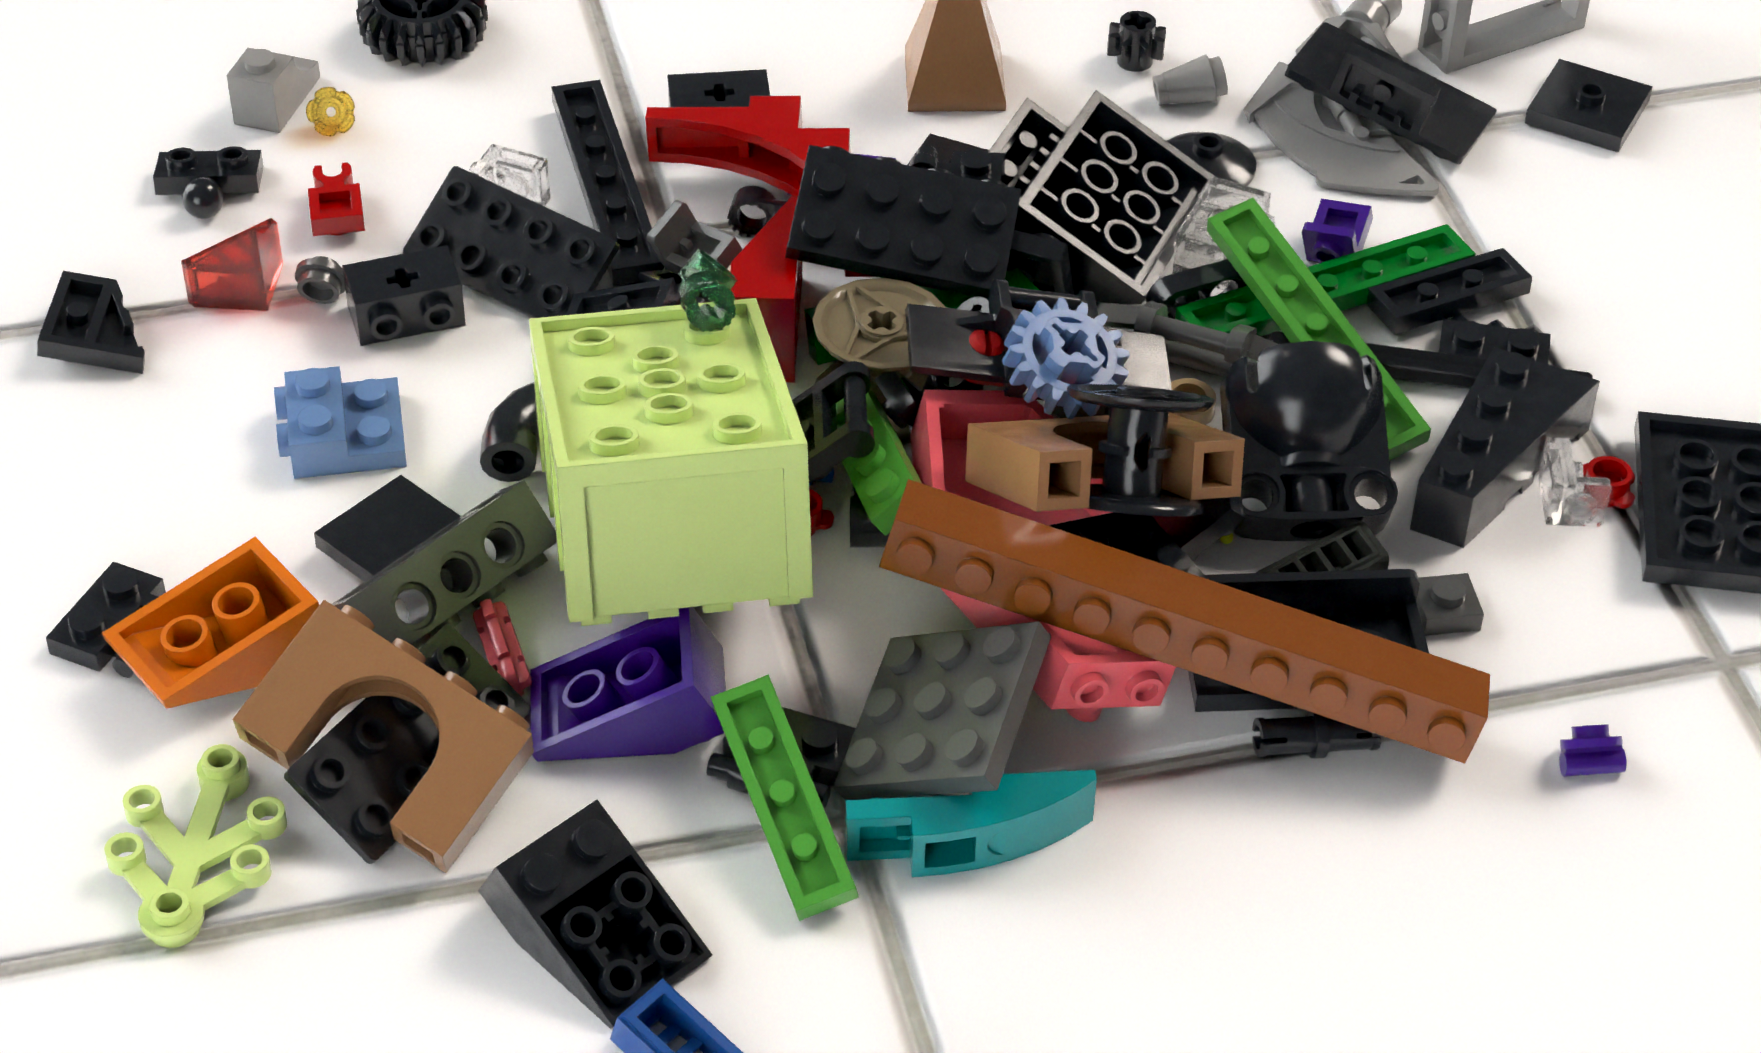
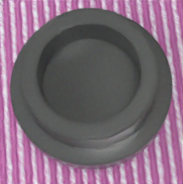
(320, 279)

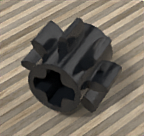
(1136, 41)

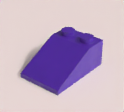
(630, 692)

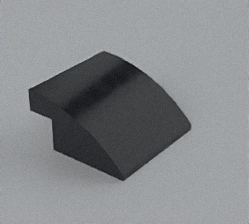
(1102, 190)

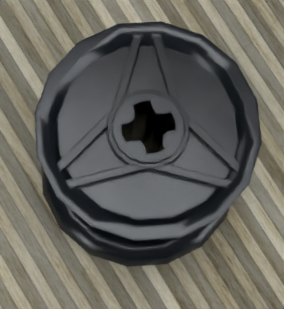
(1138, 447)

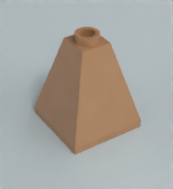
(954, 59)

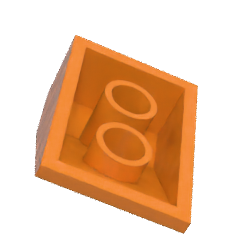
(215, 628)

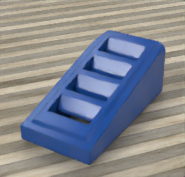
(668, 1007)

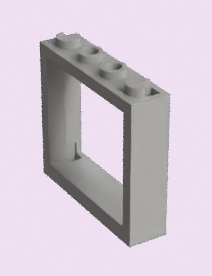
(1455, 44)

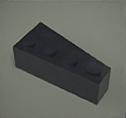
(1498, 443)

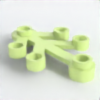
(176, 911)

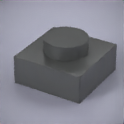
(1448, 604)

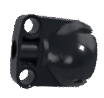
(1309, 440)

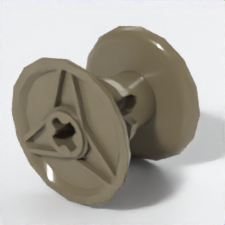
(868, 325)

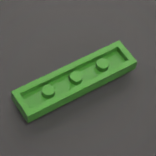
(884, 472)
(784, 798)

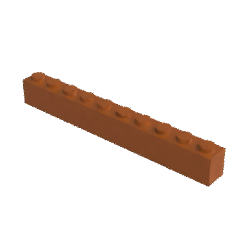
(1187, 621)

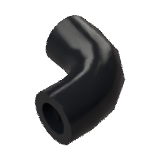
(511, 437)

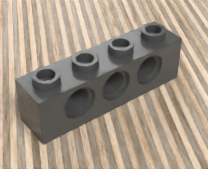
(507, 518)

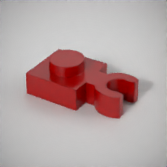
(335, 203)

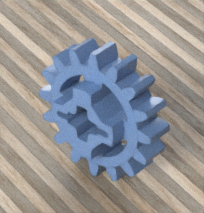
(1062, 350)

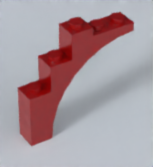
(752, 141)

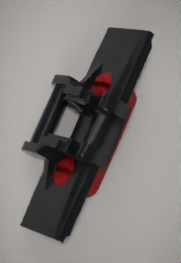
(972, 342)

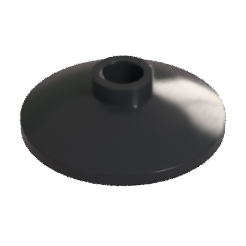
(1218, 155)

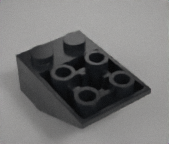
(593, 914)

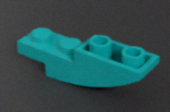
(974, 829)

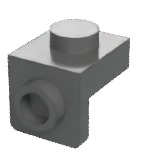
(680, 235)

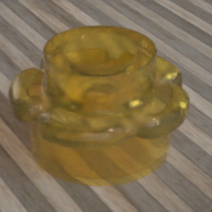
(343, 106)

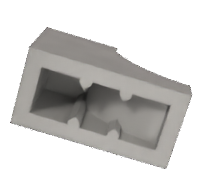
(269, 88)

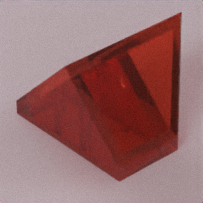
(236, 271)

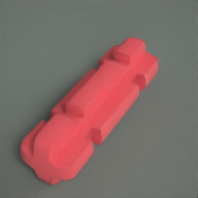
(502, 644)

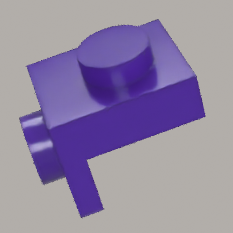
(1336, 230)

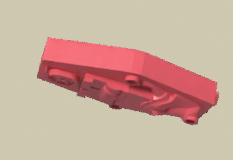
(1076, 669)

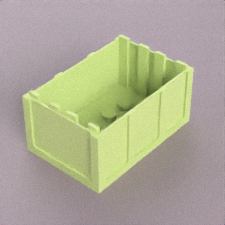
(670, 463)

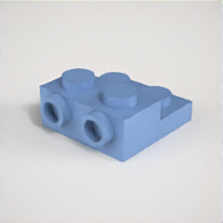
(338, 424)

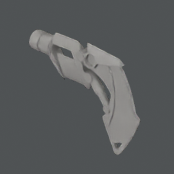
(1339, 158)

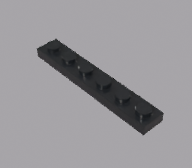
(605, 177)

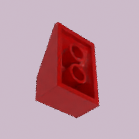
(774, 283)

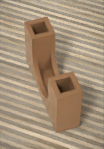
(1054, 459)
(344, 660)

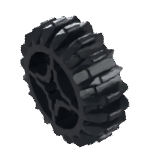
(421, 28)

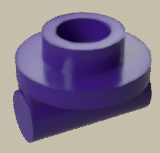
(1592, 752)

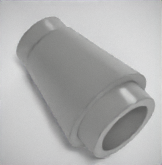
(1192, 82)

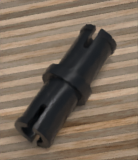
(1309, 735)

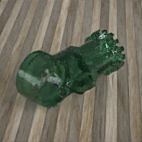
(711, 278)

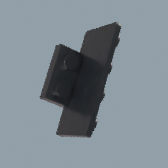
(1391, 93)
(512, 245)
(384, 749)

